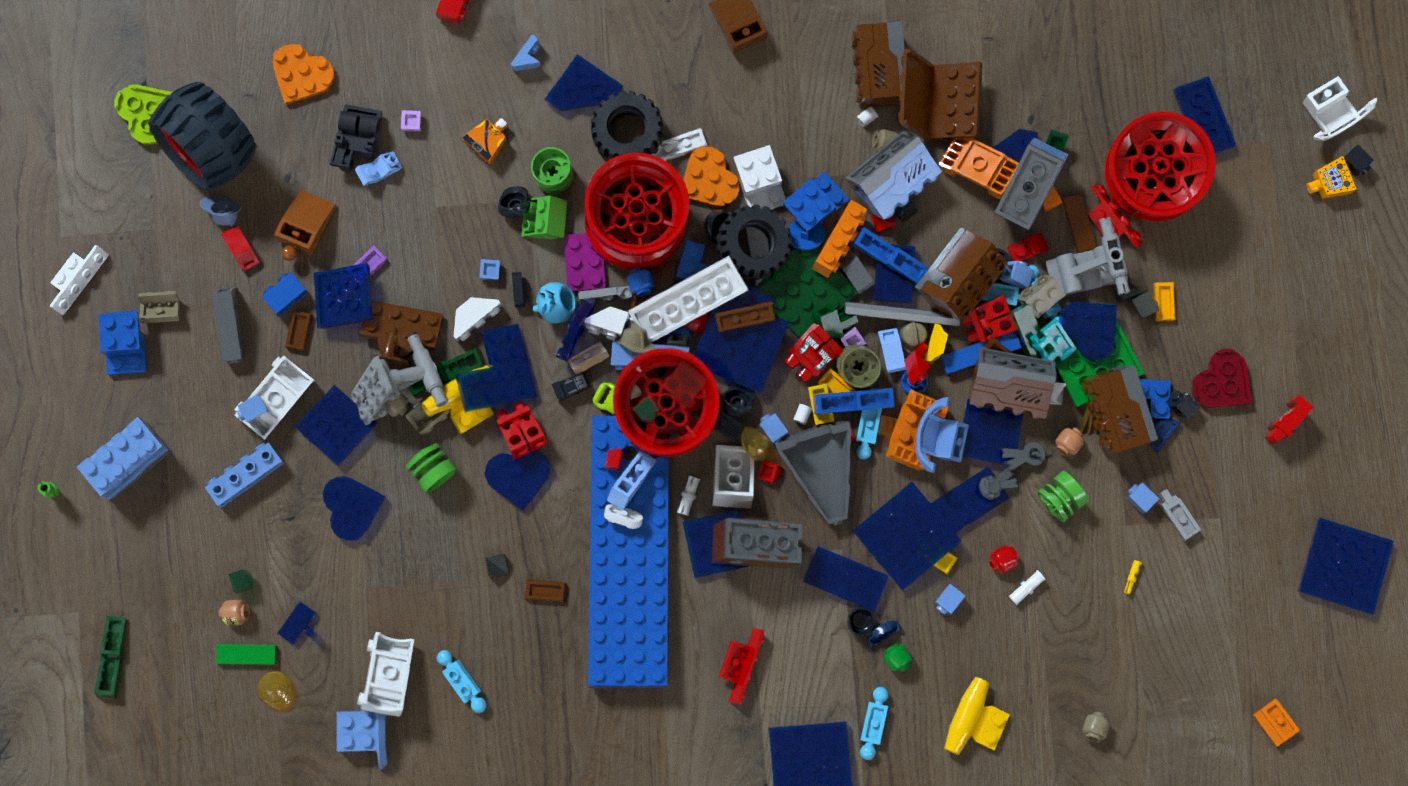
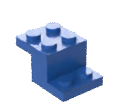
(815, 201)
(122, 343)

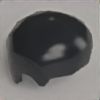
(861, 621)

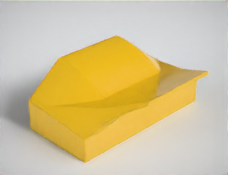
(936, 344)

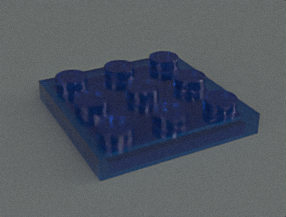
(343, 296)
(335, 425)
(990, 433)
(700, 544)

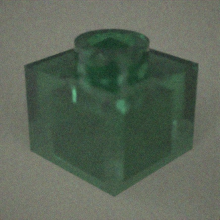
(646, 410)
(241, 581)

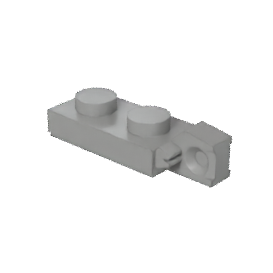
(606, 294)
(1179, 515)

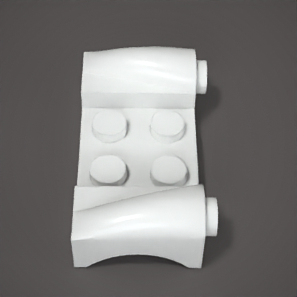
(278, 393)
(386, 675)

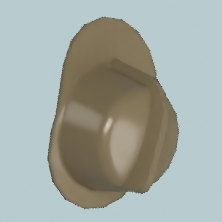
(912, 334)
(635, 339)

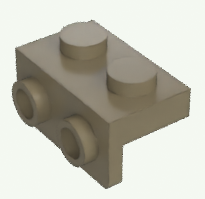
(1042, 295)
(159, 307)
(421, 421)

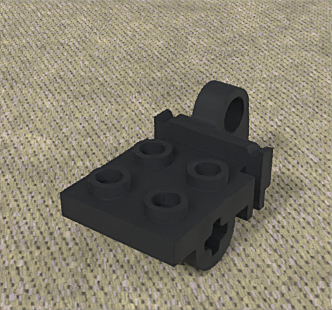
(355, 135)

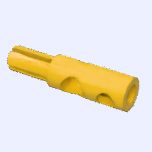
(1132, 576)

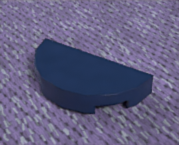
(1164, 430)
(883, 632)

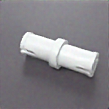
(688, 495)
(1027, 587)

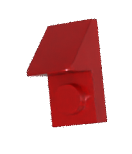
(1028, 248)

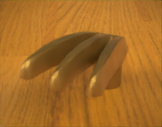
(1091, 415)

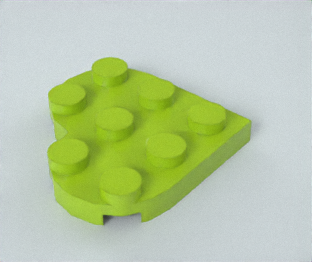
(137, 106)

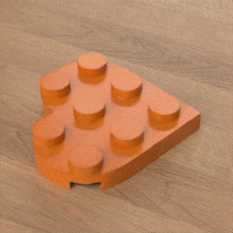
(300, 74)
(708, 179)

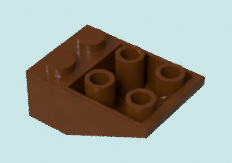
(738, 23)

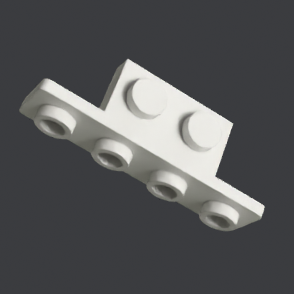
(75, 276)

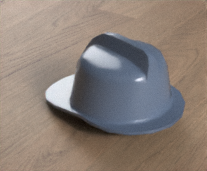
(221, 209)

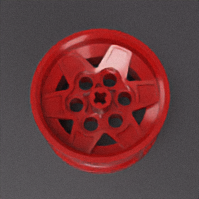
(1178, 131)
(631, 172)
(654, 439)

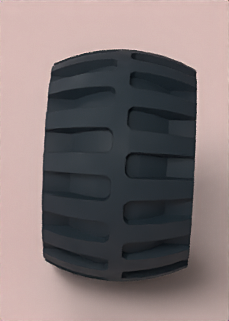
(202, 135)

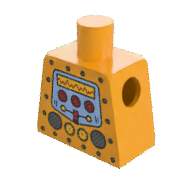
(1332, 180)

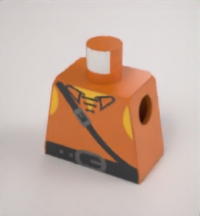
(487, 139)

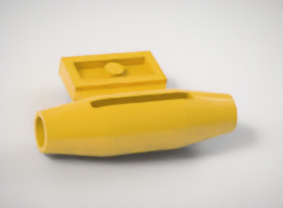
(461, 419)
(975, 720)

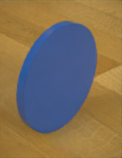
(806, 240)

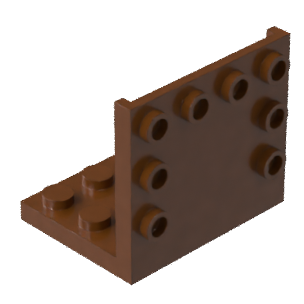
(940, 99)

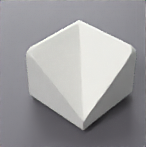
(1057, 394)

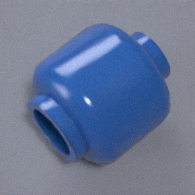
(640, 282)

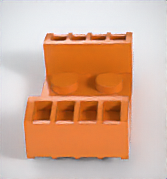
(979, 164)
(903, 438)

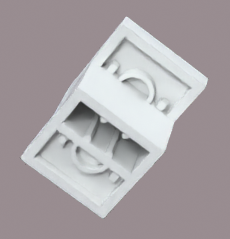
(760, 178)

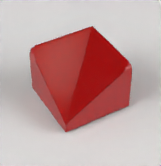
(614, 459)

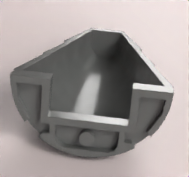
(821, 466)

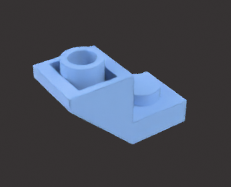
(379, 169)
(892, 350)

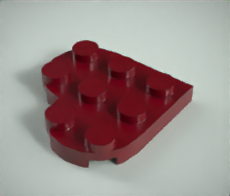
(1223, 382)

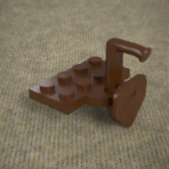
(394, 325)

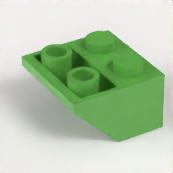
(545, 218)

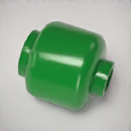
(897, 657)

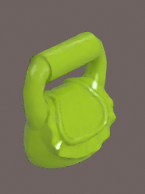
(608, 402)

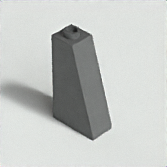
(228, 324)

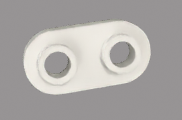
(626, 517)

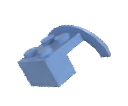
(939, 437)
(362, 733)

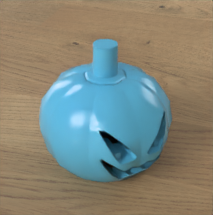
(555, 302)

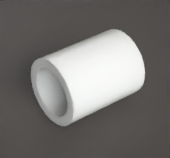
(867, 116)
(802, 414)

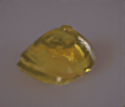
(755, 443)
(276, 690)

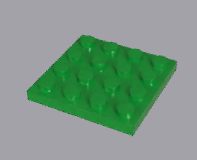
(1076, 367)

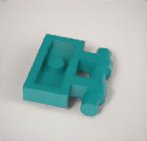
(1057, 339)

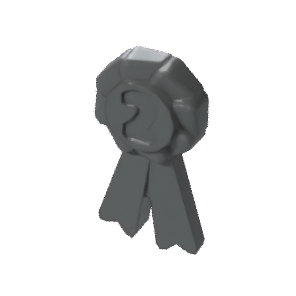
(1031, 454)
(991, 486)

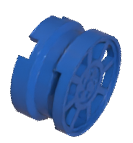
(917, 386)

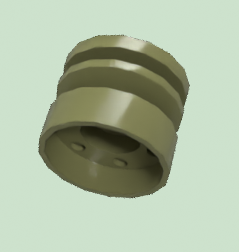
(868, 369)

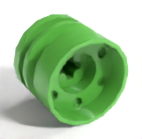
(548, 161)
(428, 465)
(1059, 499)

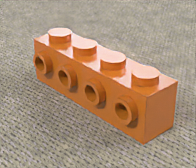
(838, 240)

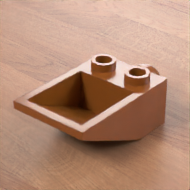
(306, 221)

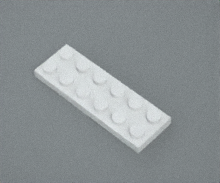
(689, 299)

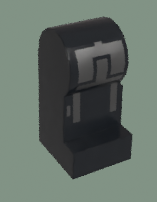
(571, 386)

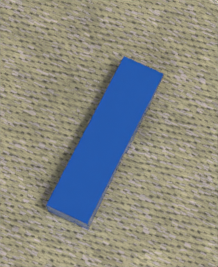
(889, 255)
(967, 356)
(853, 400)

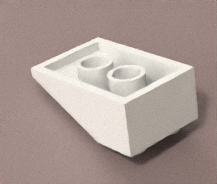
(733, 477)

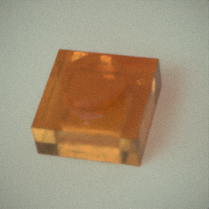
(886, 425)

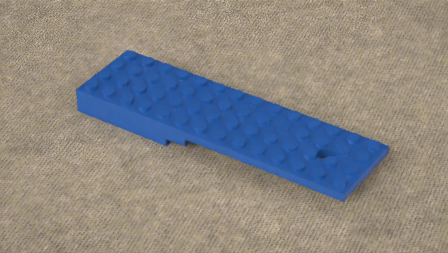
(627, 571)

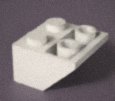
(608, 322)

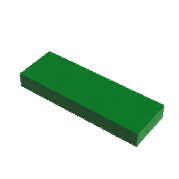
(246, 654)

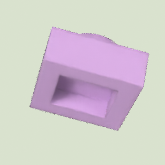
(410, 120)
(852, 337)

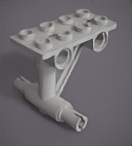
(1092, 268)
(383, 385)

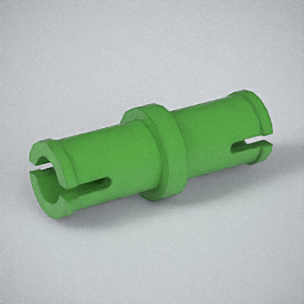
(48, 489)

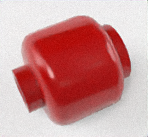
(1003, 559)

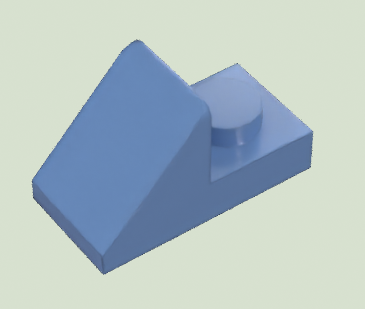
(524, 59)

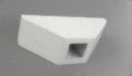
(473, 315)

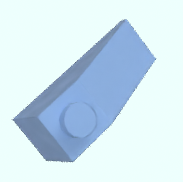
(631, 480)

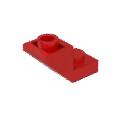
(240, 248)
(916, 365)

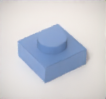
(489, 269)

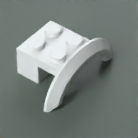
(1333, 110)

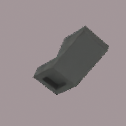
(855, 272)

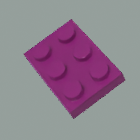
(583, 264)

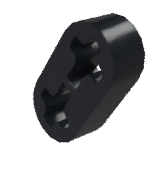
(518, 289)

